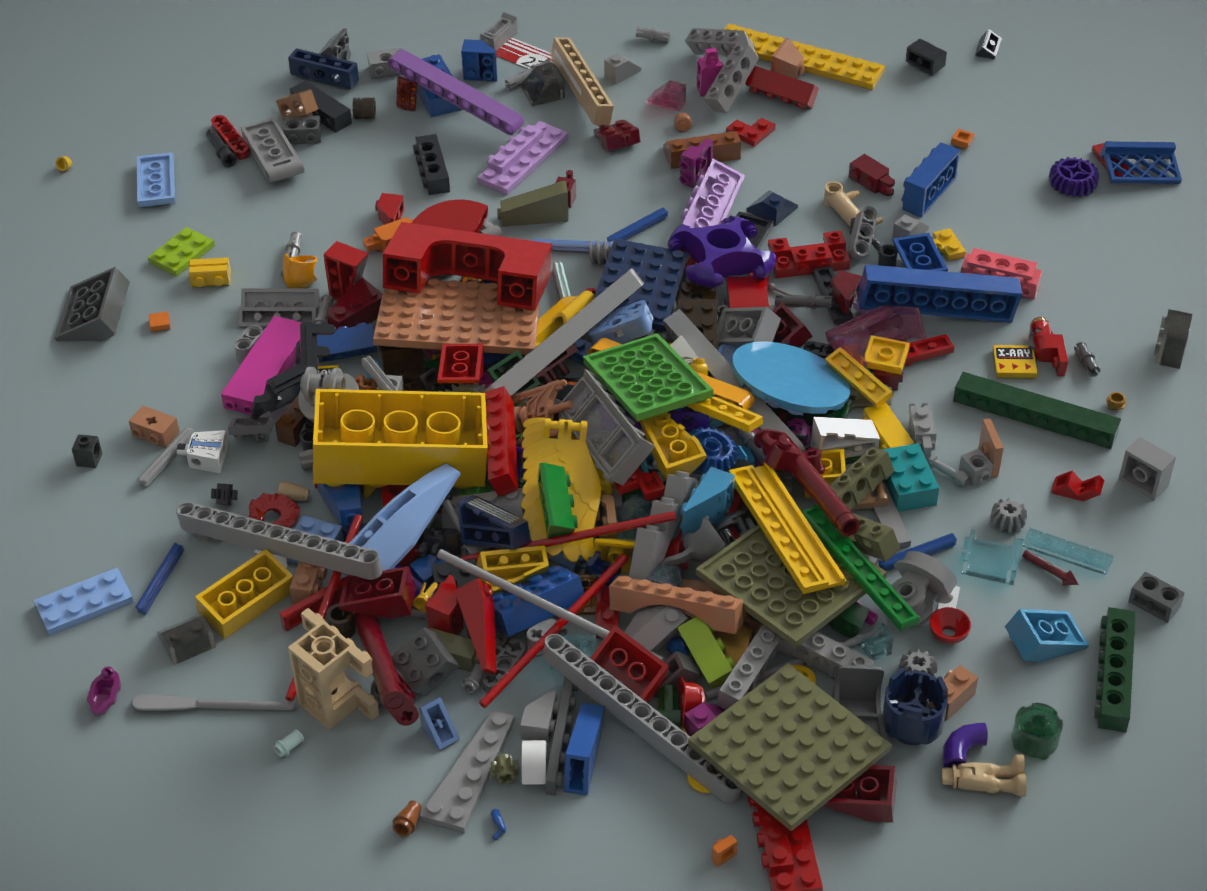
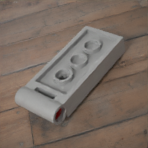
(272, 150)

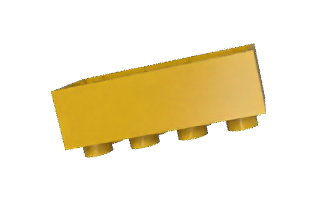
(398, 436)

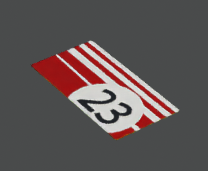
(523, 53)

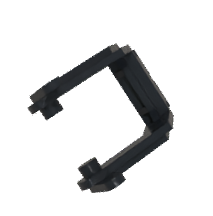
(286, 386)

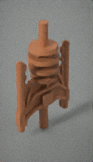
(539, 406)

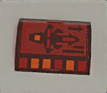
(406, 93)

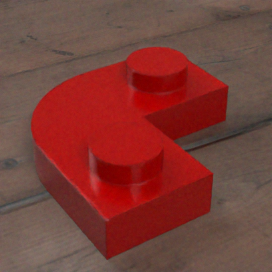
(648, 483)

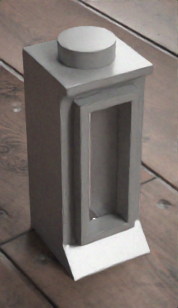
(500, 31)

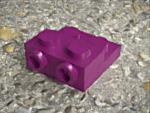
(695, 162)

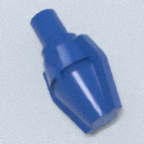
(678, 644)

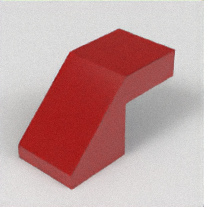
(1072, 487)

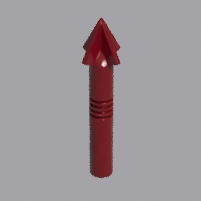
(1067, 578)

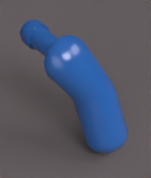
(497, 819)

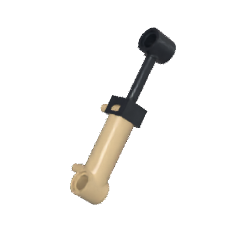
(842, 204)

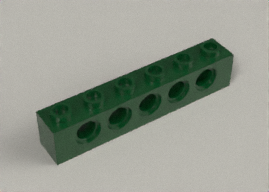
(1116, 669)

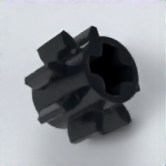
(224, 494)

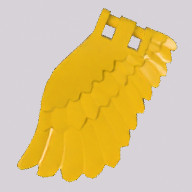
(584, 480)

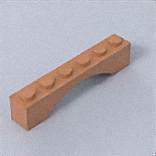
(718, 611)

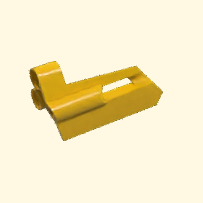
(560, 314)

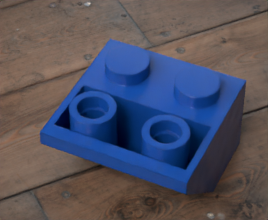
(478, 61)

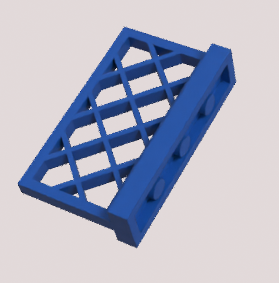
(1139, 151)

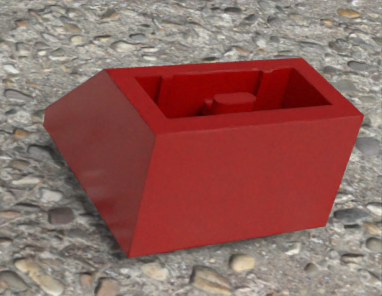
(444, 609)

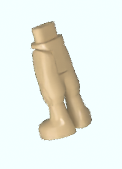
(984, 777)

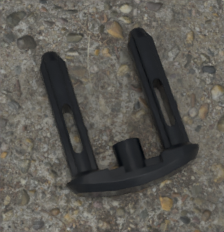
(738, 520)

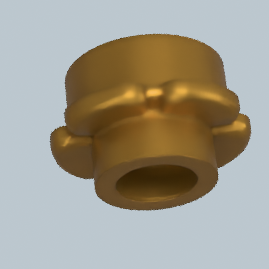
(1116, 401)

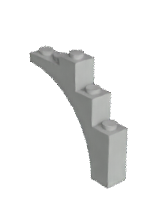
(654, 539)

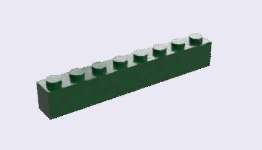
(1037, 410)

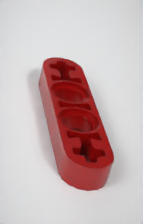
(233, 135)

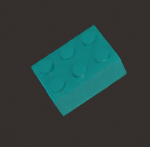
(912, 482)

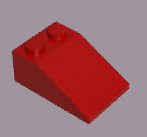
(461, 363)

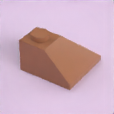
(788, 60)

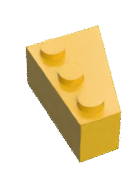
(513, 565)

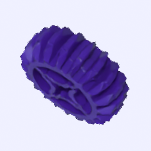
(1074, 177)

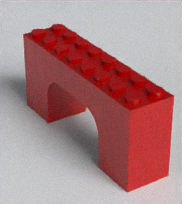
(427, 251)

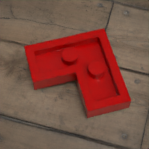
(752, 134)

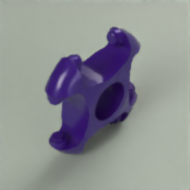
(722, 251)

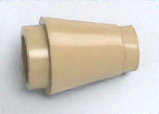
(294, 491)

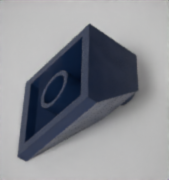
(772, 207)

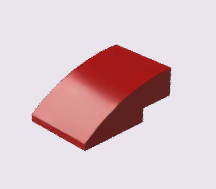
(746, 292)

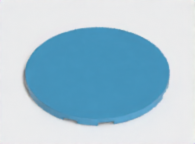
(790, 377)

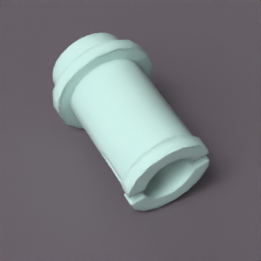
(285, 745)

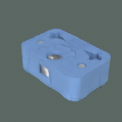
(624, 324)

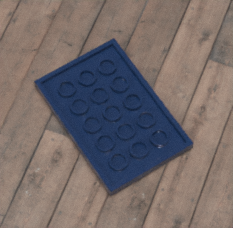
(657, 268)

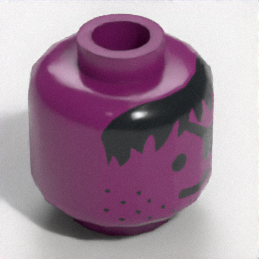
(800, 430)

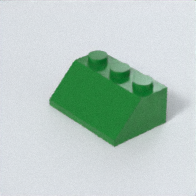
(556, 500)

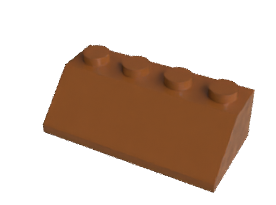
(725, 147)

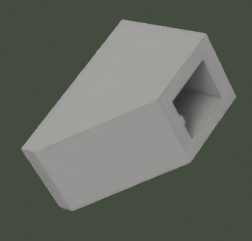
(538, 718)

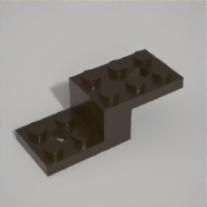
(700, 311)
(402, 362)

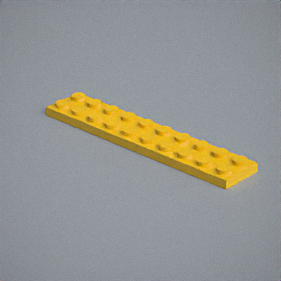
(818, 60)

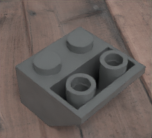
(338, 46)

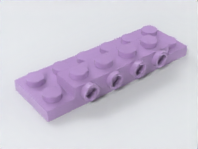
(521, 156)
(713, 196)

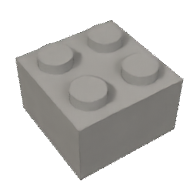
(1147, 468)

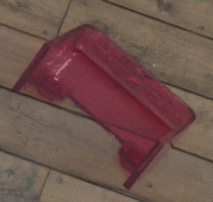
(885, 321)

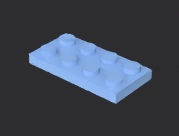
(155, 180)
(83, 601)

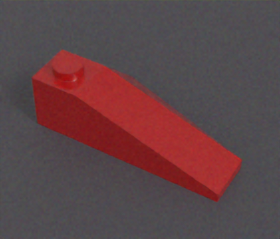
(479, 614)

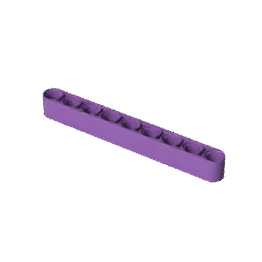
(456, 92)

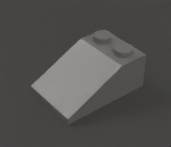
(746, 326)

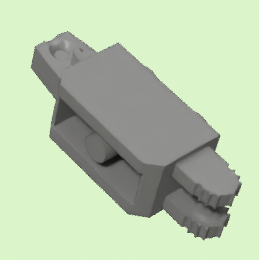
(922, 427)

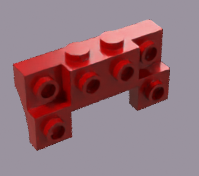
(802, 259)

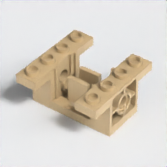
(319, 673)

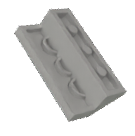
(262, 304)

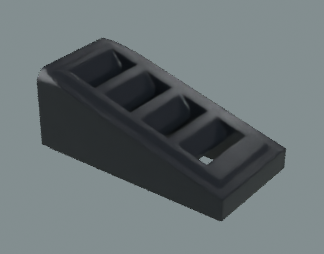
(425, 386)

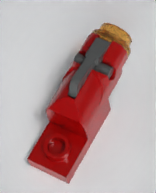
(1048, 346)

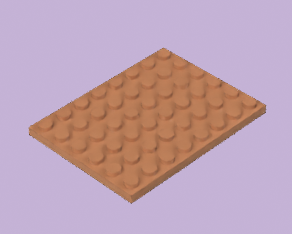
(454, 315)

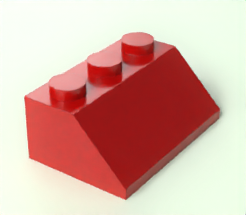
(631, 664)

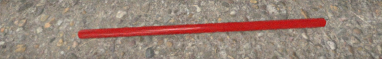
(594, 532)
(333, 583)
(539, 645)

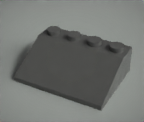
(93, 307)

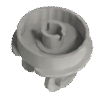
(312, 380)
(923, 583)

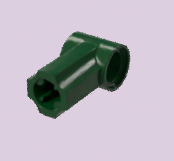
(669, 704)

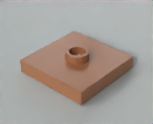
(991, 445)

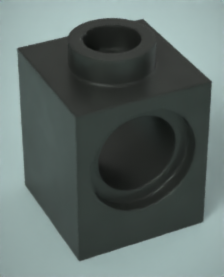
(87, 451)

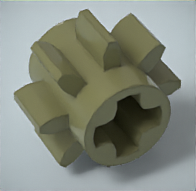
(504, 768)

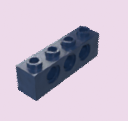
(323, 68)

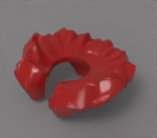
(280, 504)

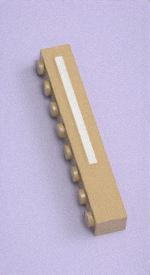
(582, 81)

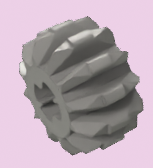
(1008, 515)
(918, 662)

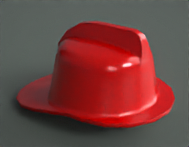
(689, 696)

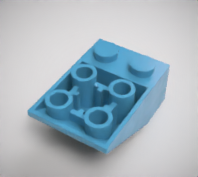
(710, 498)

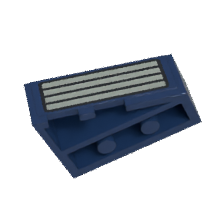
(490, 525)

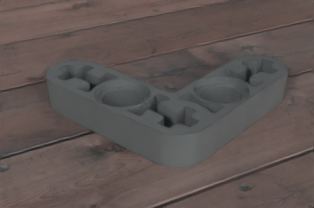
(505, 655)

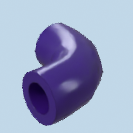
(961, 741)

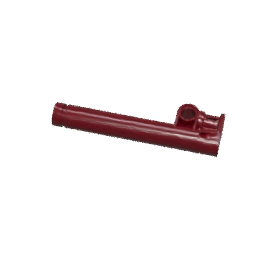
(784, 455)
(393, 689)

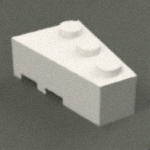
(848, 434)

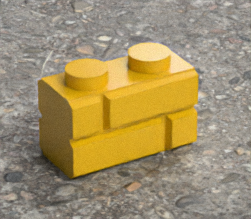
(209, 272)

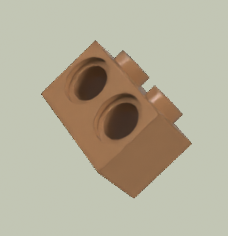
(297, 104)

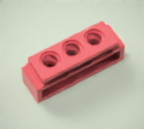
(1025, 270)

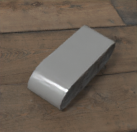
(865, 225)

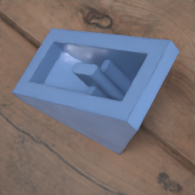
(437, 723)

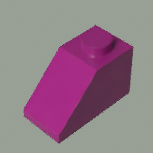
(700, 716)

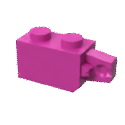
(707, 70)

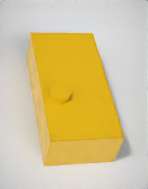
(244, 593)

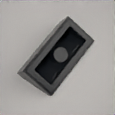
(988, 45)

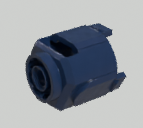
(907, 707)

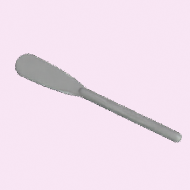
(167, 703)

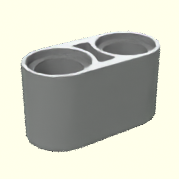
(246, 341)

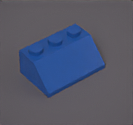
(919, 252)

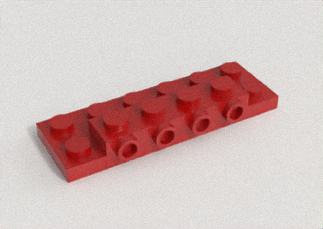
(787, 853)

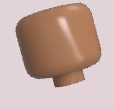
(683, 122)

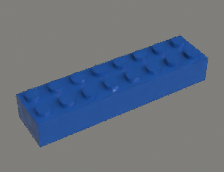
(940, 292)

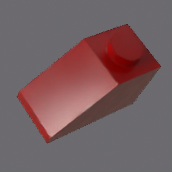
(389, 207)

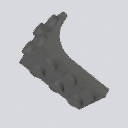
(860, 693)

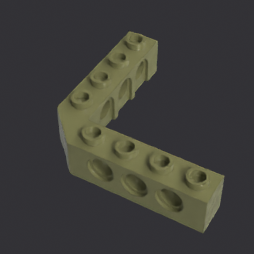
(852, 487)

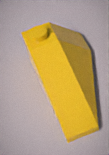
(674, 447)

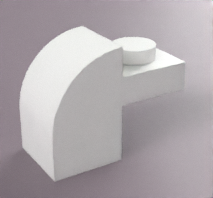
(534, 762)

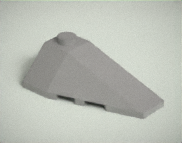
(655, 626)

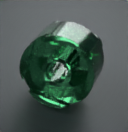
(1037, 730)

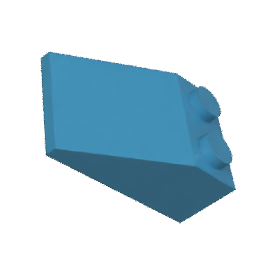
(1045, 634)

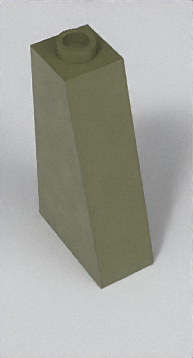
(536, 206)

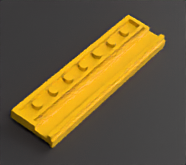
(787, 529)

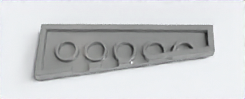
(464, 784)

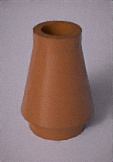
(406, 820)

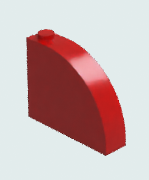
(454, 214)

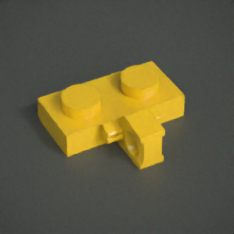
(948, 244)

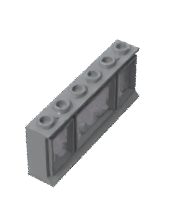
(610, 434)

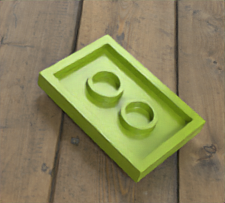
(176, 253)

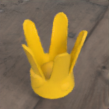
(420, 601)

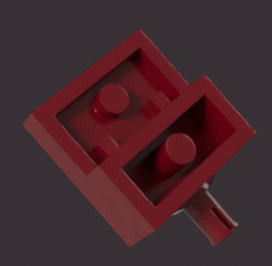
(617, 135)

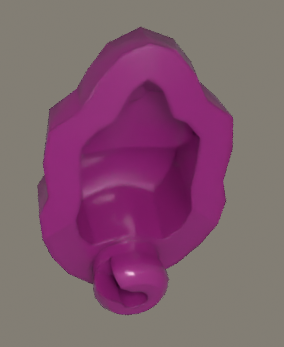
(104, 691)

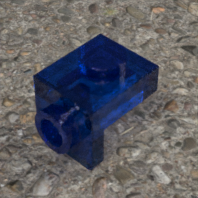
(597, 567)

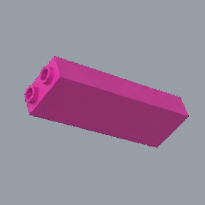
(269, 356)

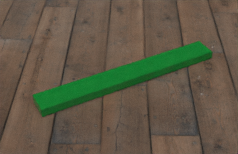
(862, 570)

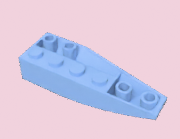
(406, 516)

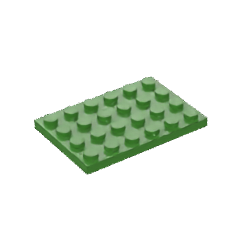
(648, 377)

